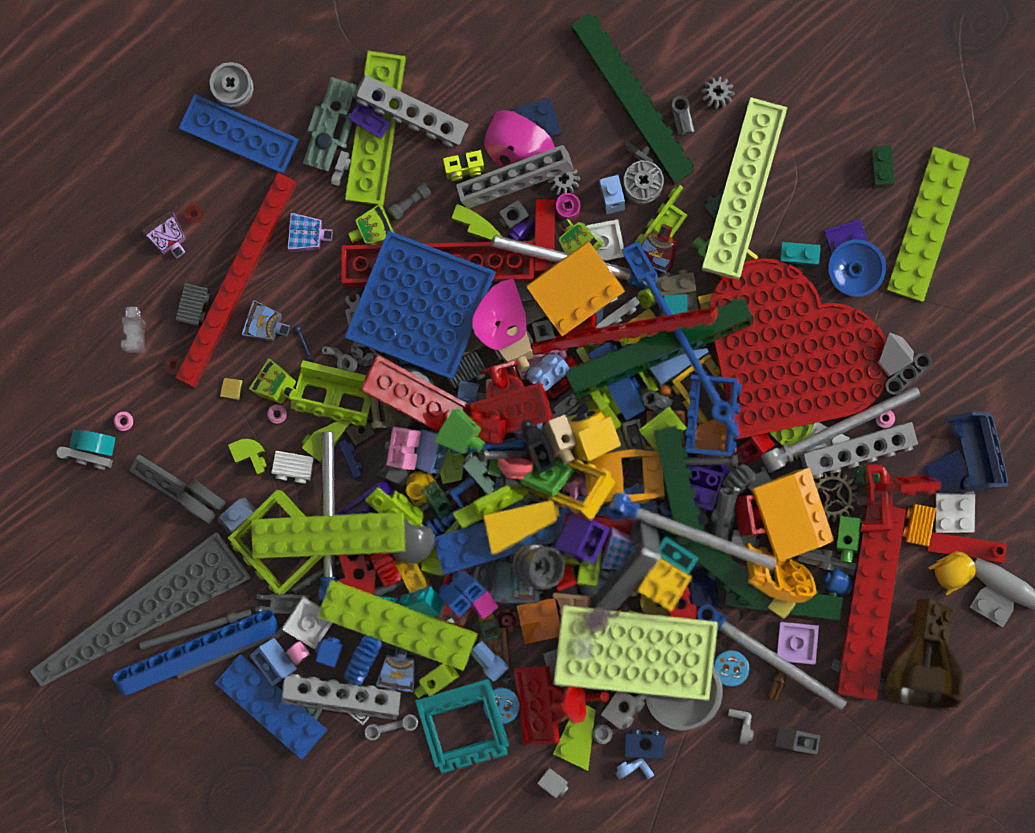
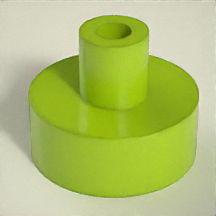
(646, 298)

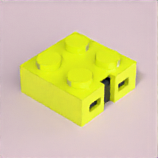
(464, 165)

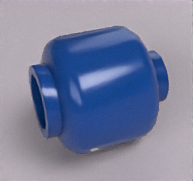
(838, 582)

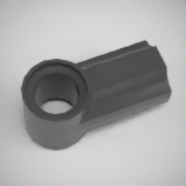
(682, 117)
(656, 402)

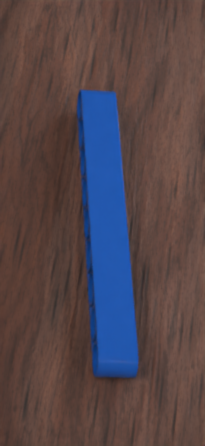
(196, 652)

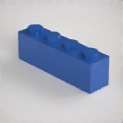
(624, 392)

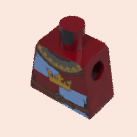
(660, 248)

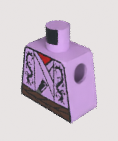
(166, 234)

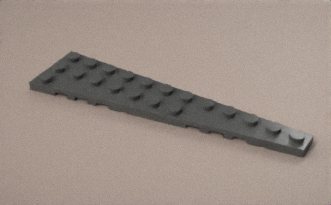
(180, 588)

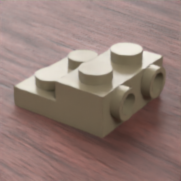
(679, 285)

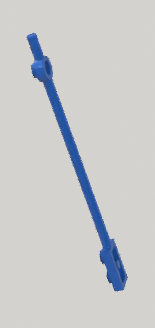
(644, 271)

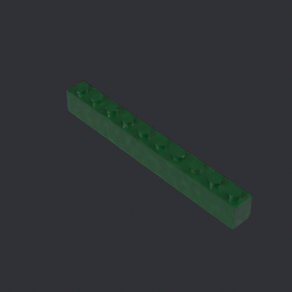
(632, 98)
(655, 350)

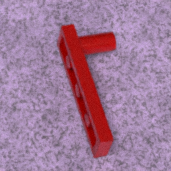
(971, 547)

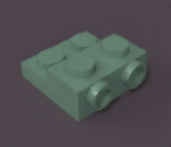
(477, 469)

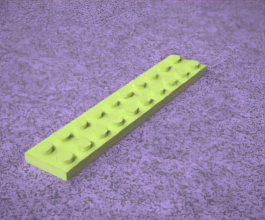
(744, 189)

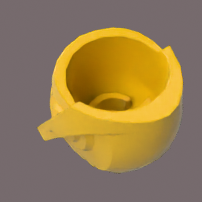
(954, 571)

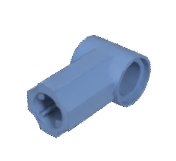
(492, 664)

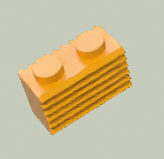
(919, 525)

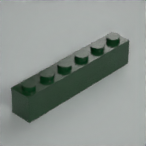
(677, 479)
(721, 568)
(818, 606)

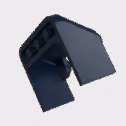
(981, 451)

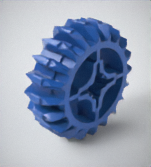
(362, 660)

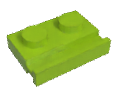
(664, 419)

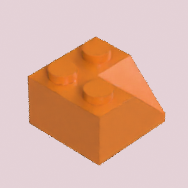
(539, 621)

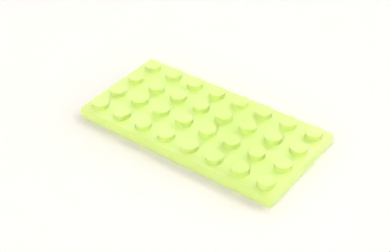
(639, 654)

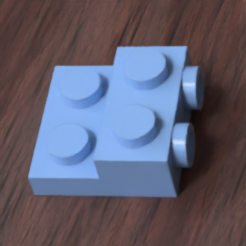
(548, 371)

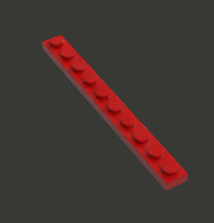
(630, 329)

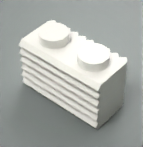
(292, 466)

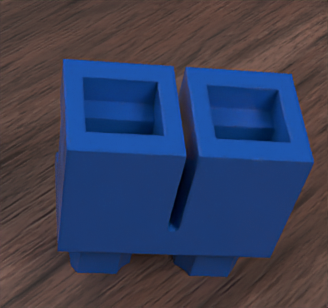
(453, 594)

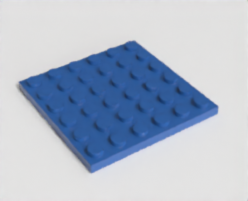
(420, 305)

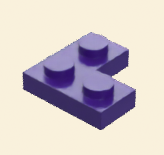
(369, 120)

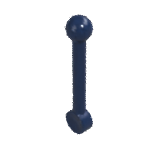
(297, 329)

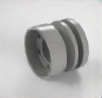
(644, 193)

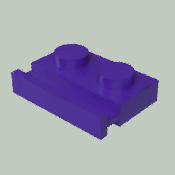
(840, 234)

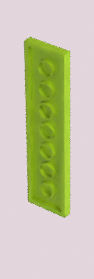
(371, 155)
(928, 224)
(328, 535)
(397, 625)

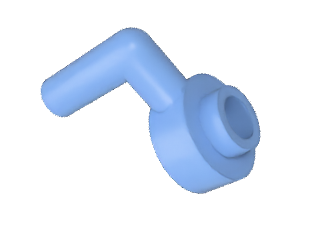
(624, 769)

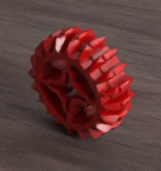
(385, 568)

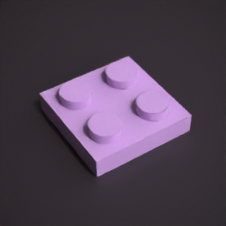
(797, 642)

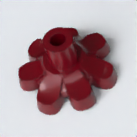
(511, 619)

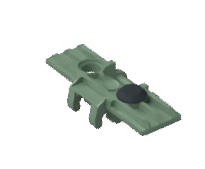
(323, 123)

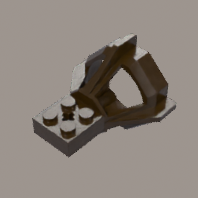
(927, 669)

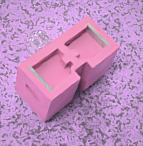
(402, 448)

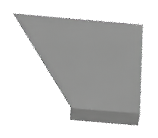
(895, 354)

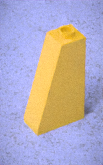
(518, 524)

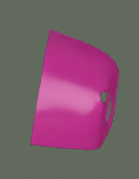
(517, 131)
(501, 305)

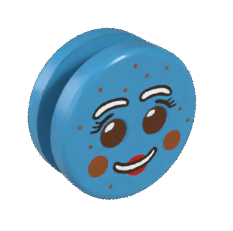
(731, 668)
(507, 704)

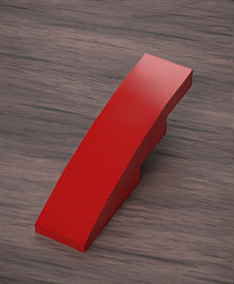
(544, 231)

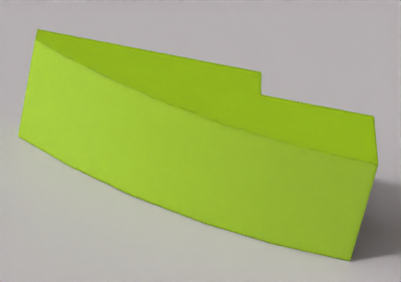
(477, 225)

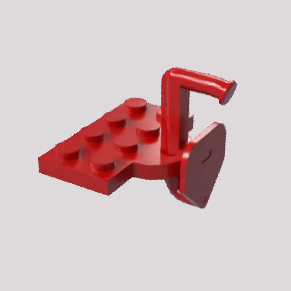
(512, 400)
(884, 488)
(541, 706)

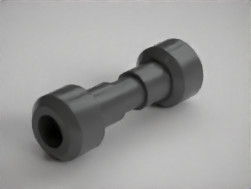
(422, 191)

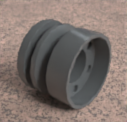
(538, 565)

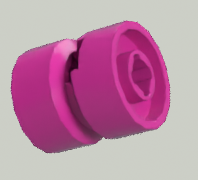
(567, 206)

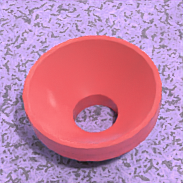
(515, 467)

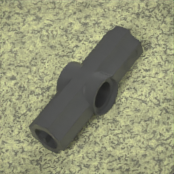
(724, 513)
(827, 560)

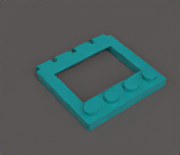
(455, 699)

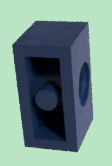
(656, 747)

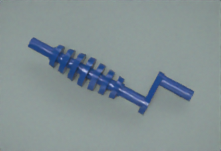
(439, 525)

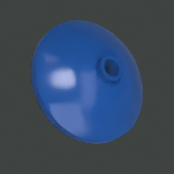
(866, 258)

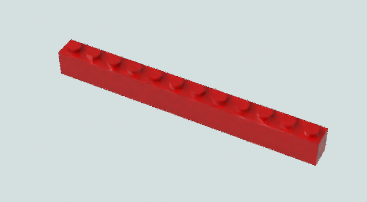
(236, 280)

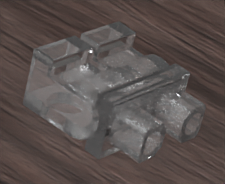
(133, 329)

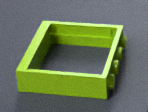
(262, 571)

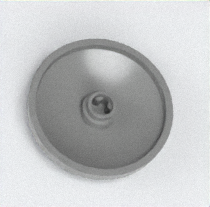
(687, 713)

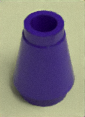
(521, 231)

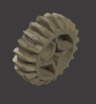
(840, 501)

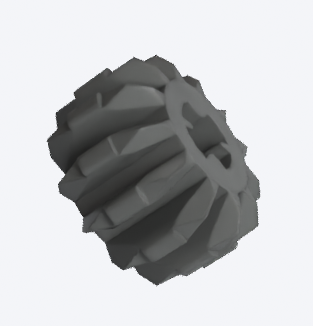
(739, 479)

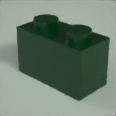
(881, 167)

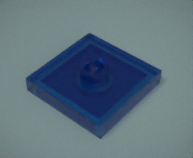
(950, 472)

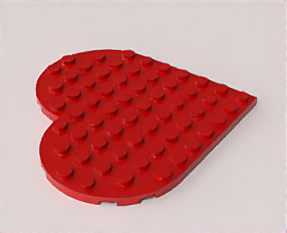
(799, 356)

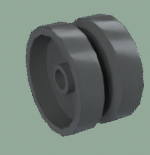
(200, 501)

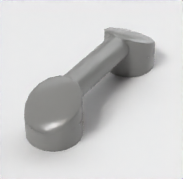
(373, 731)

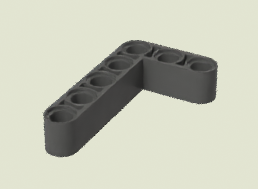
(634, 569)

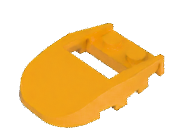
(651, 469)
(792, 579)

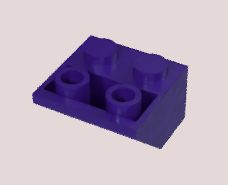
(707, 487)
(581, 539)

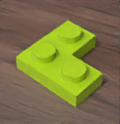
(587, 574)

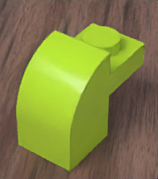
(246, 449)

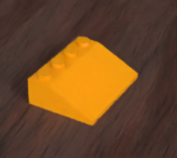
(575, 288)
(793, 514)

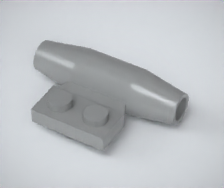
(1001, 592)

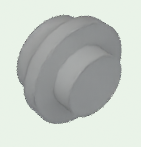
(602, 734)

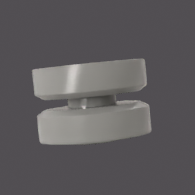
(229, 74)

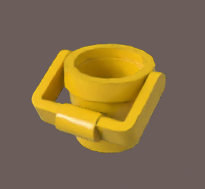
(415, 483)

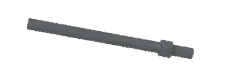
(230, 618)

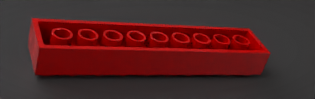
(360, 260)
(870, 607)

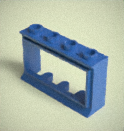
(693, 414)

